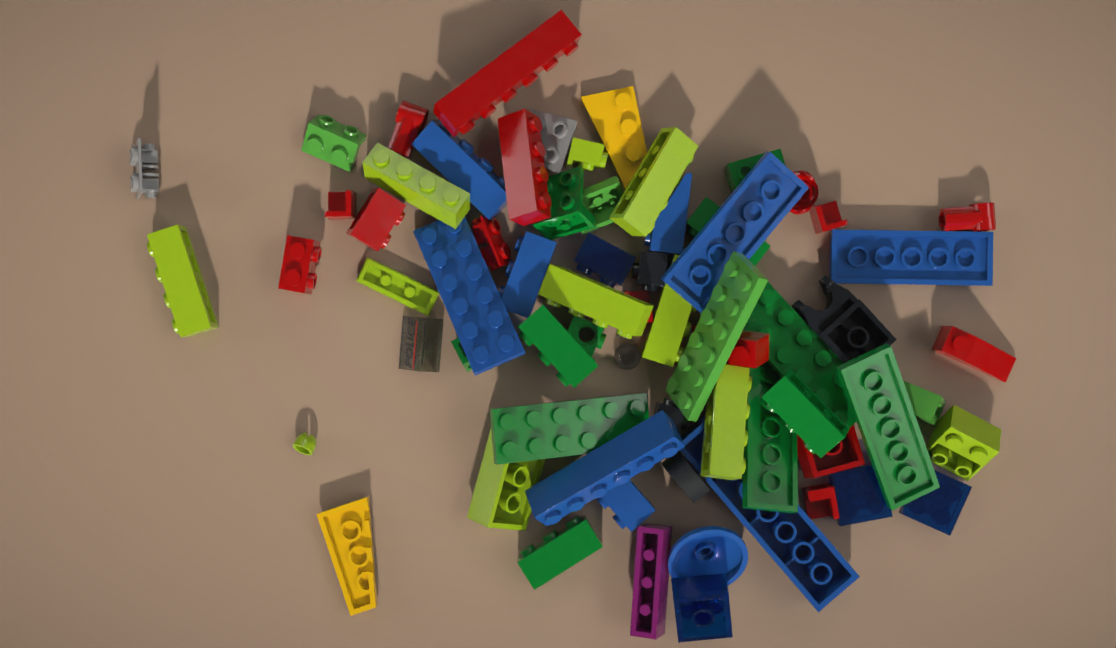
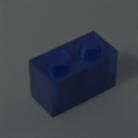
(604, 260)

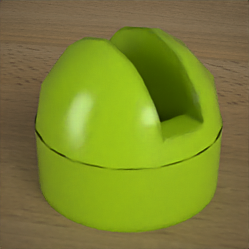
(305, 444)

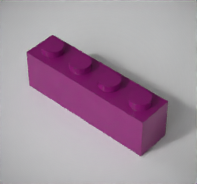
(650, 581)

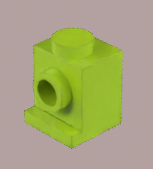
(587, 155)

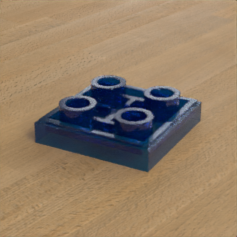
(858, 496)
(940, 507)

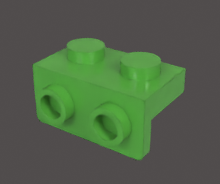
(333, 141)
(602, 200)

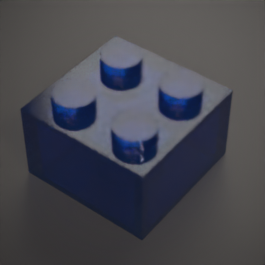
(702, 607)

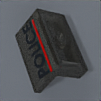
(421, 344)

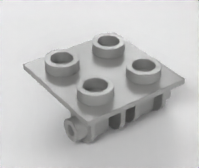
(556, 138)
(137, 156)

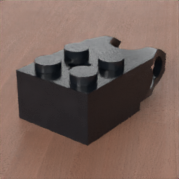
(843, 318)

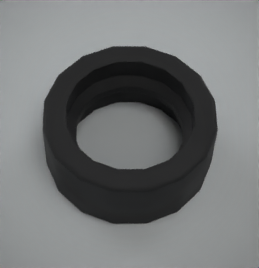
(685, 477)

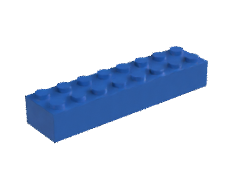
(787, 537)

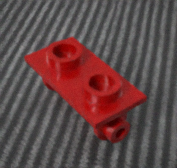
(497, 252)

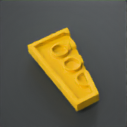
(620, 129)
(350, 545)

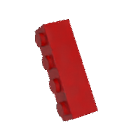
(524, 167)

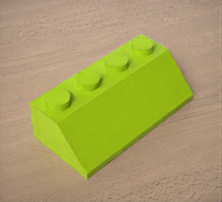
(500, 492)

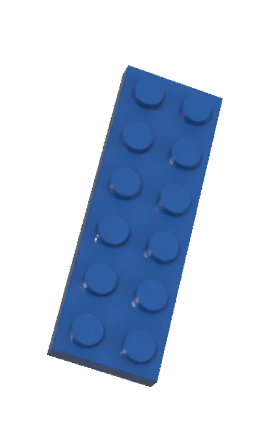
(737, 226)
(911, 257)
(469, 295)

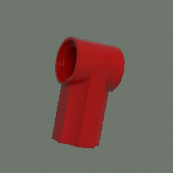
(410, 121)
(974, 217)

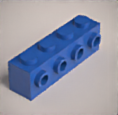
(463, 167)

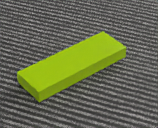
(398, 286)

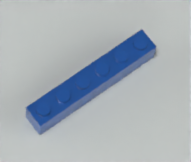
(604, 468)

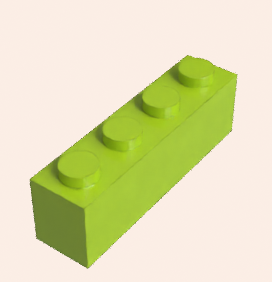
(654, 182)
(416, 185)
(182, 281)
(595, 300)
(668, 327)
(726, 424)

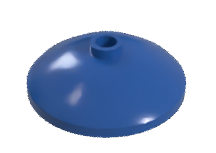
(708, 552)

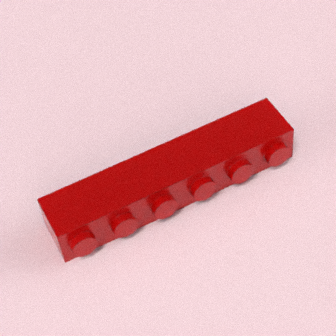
(507, 73)

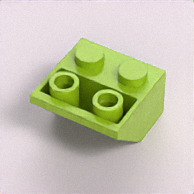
(963, 443)

